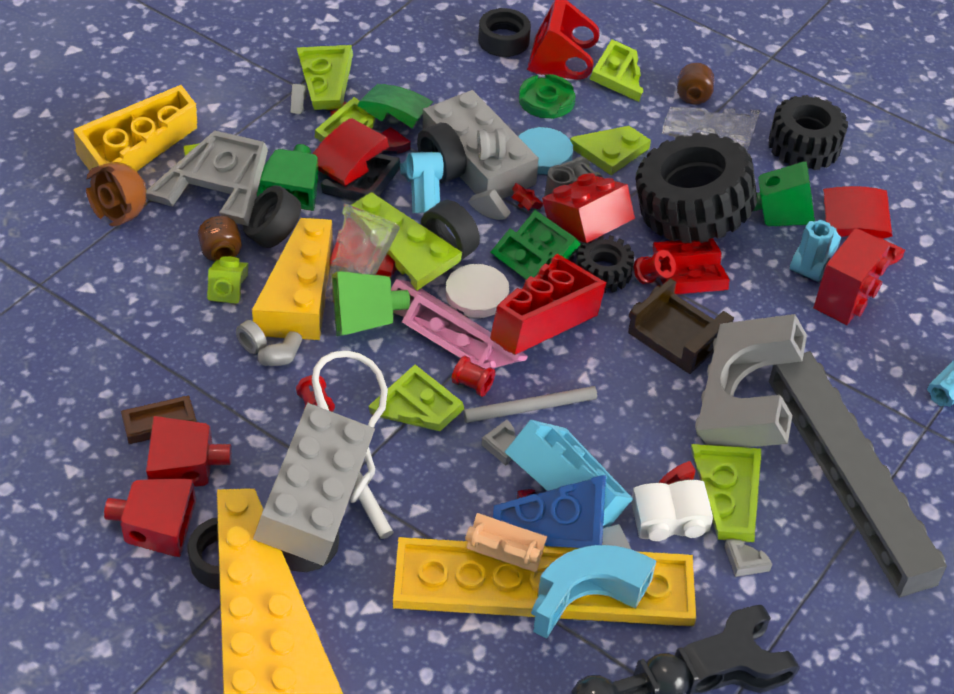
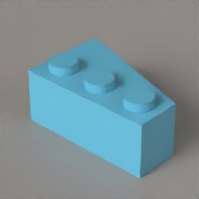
(559, 459)

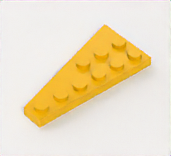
(264, 622)

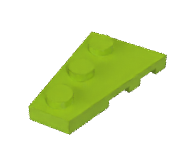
(326, 74)
(731, 486)

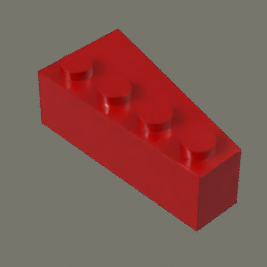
(547, 305)

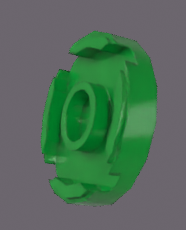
(547, 96)

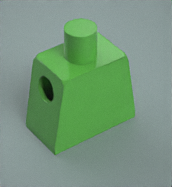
(364, 301)

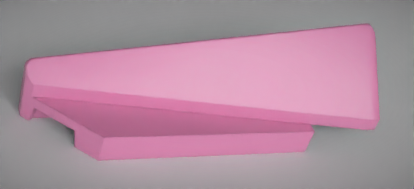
(452, 329)

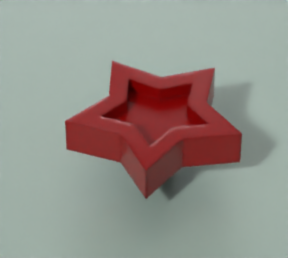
(526, 197)

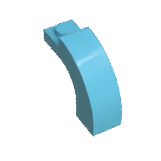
(590, 571)

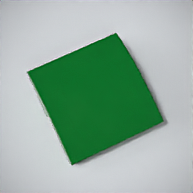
(397, 101)
(534, 245)

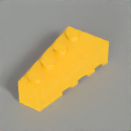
(138, 131)
(298, 284)

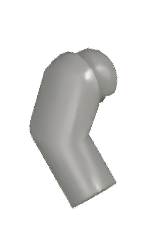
(280, 353)

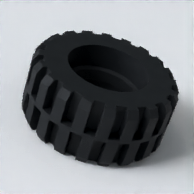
(696, 187)

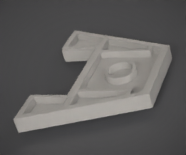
(220, 164)

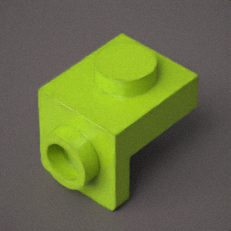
(226, 279)

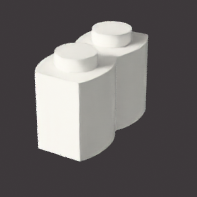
(671, 510)

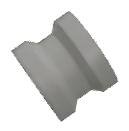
(491, 144)

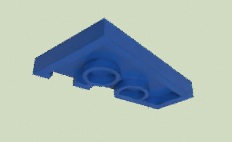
(565, 515)

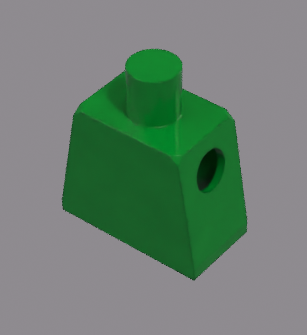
(294, 172)
(786, 196)

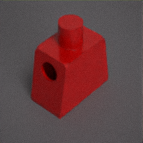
(184, 451)
(155, 514)

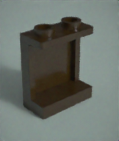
(675, 327)

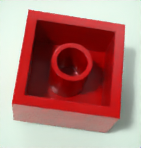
(589, 206)
(852, 277)

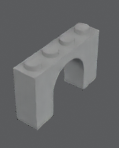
(737, 352)

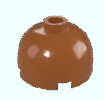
(116, 192)

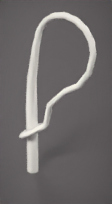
(361, 488)

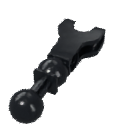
(707, 663)

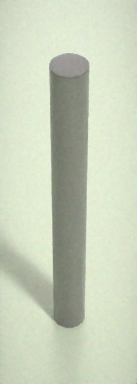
(530, 404)

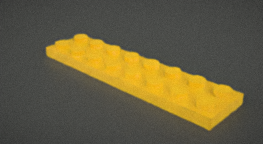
(457, 579)

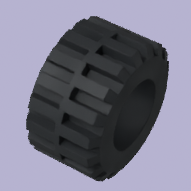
(808, 131)

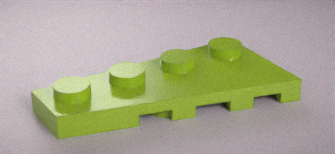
(415, 248)

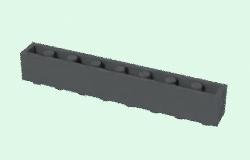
(859, 477)

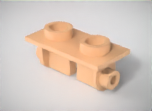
(506, 542)

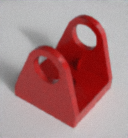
(556, 43)

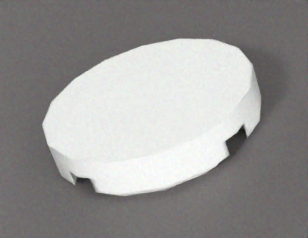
(476, 290)

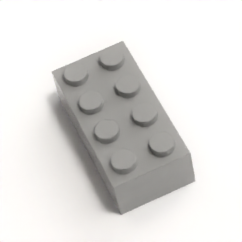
(468, 114)
(314, 484)

